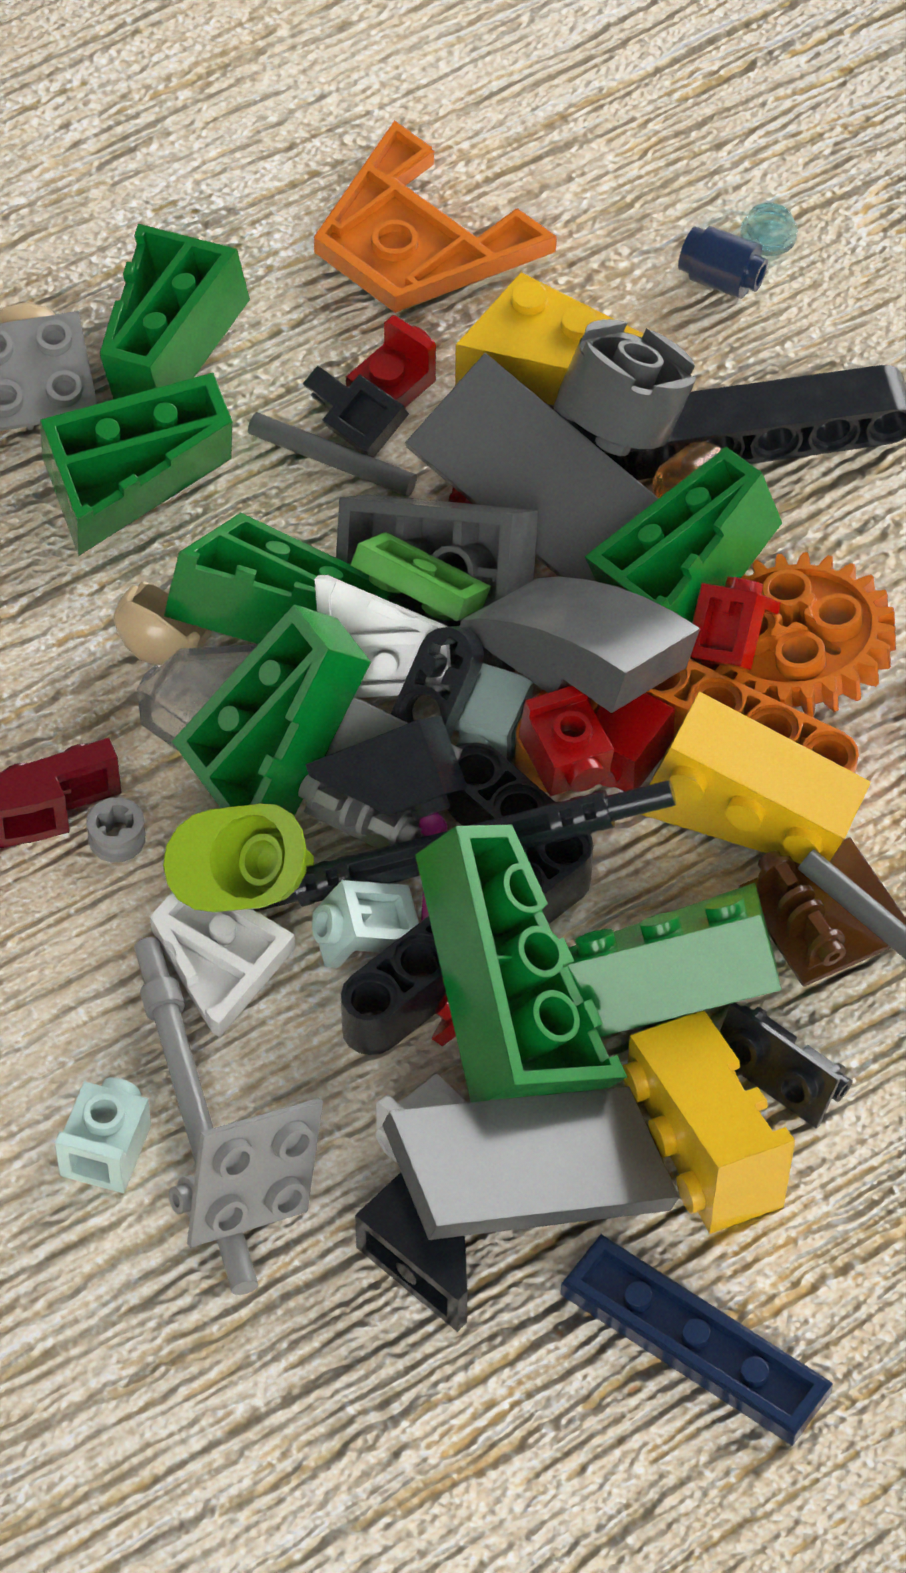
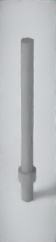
(163, 1005)

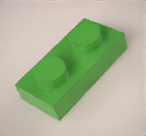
(408, 570)

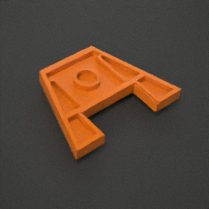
(407, 247)

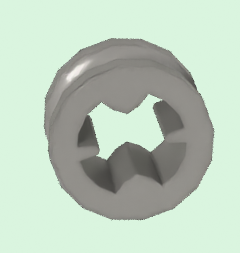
(102, 820)

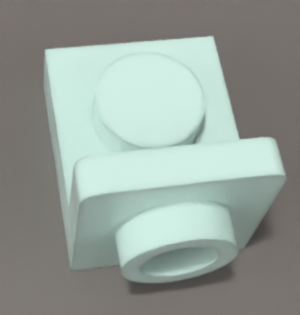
(362, 919)

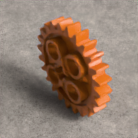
(823, 640)

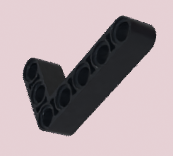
(386, 979)

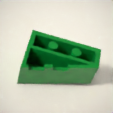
(172, 310)
(133, 454)
(691, 535)
(249, 578)
(275, 712)

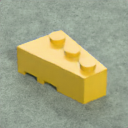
(529, 334)
(755, 785)
(708, 1123)

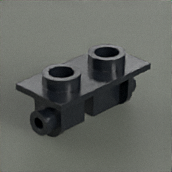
(771, 1061)

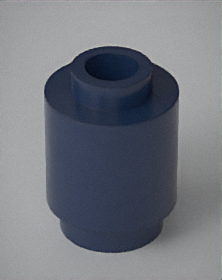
(723, 261)

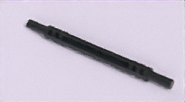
(533, 828)

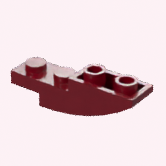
(42, 791)

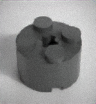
(625, 387)

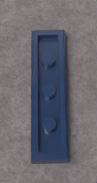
(696, 1339)

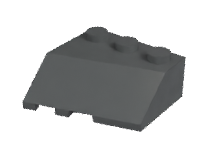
(477, 539)

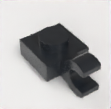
(357, 413)

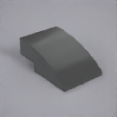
(585, 638)

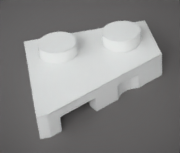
(383, 632)
(220, 956)

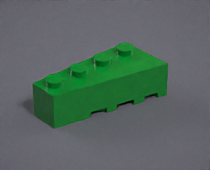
(507, 972)

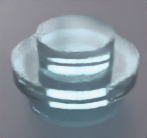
(771, 227)

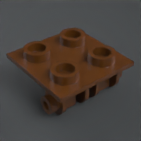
(808, 924)

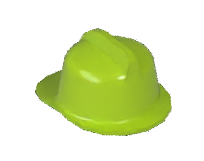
(236, 858)

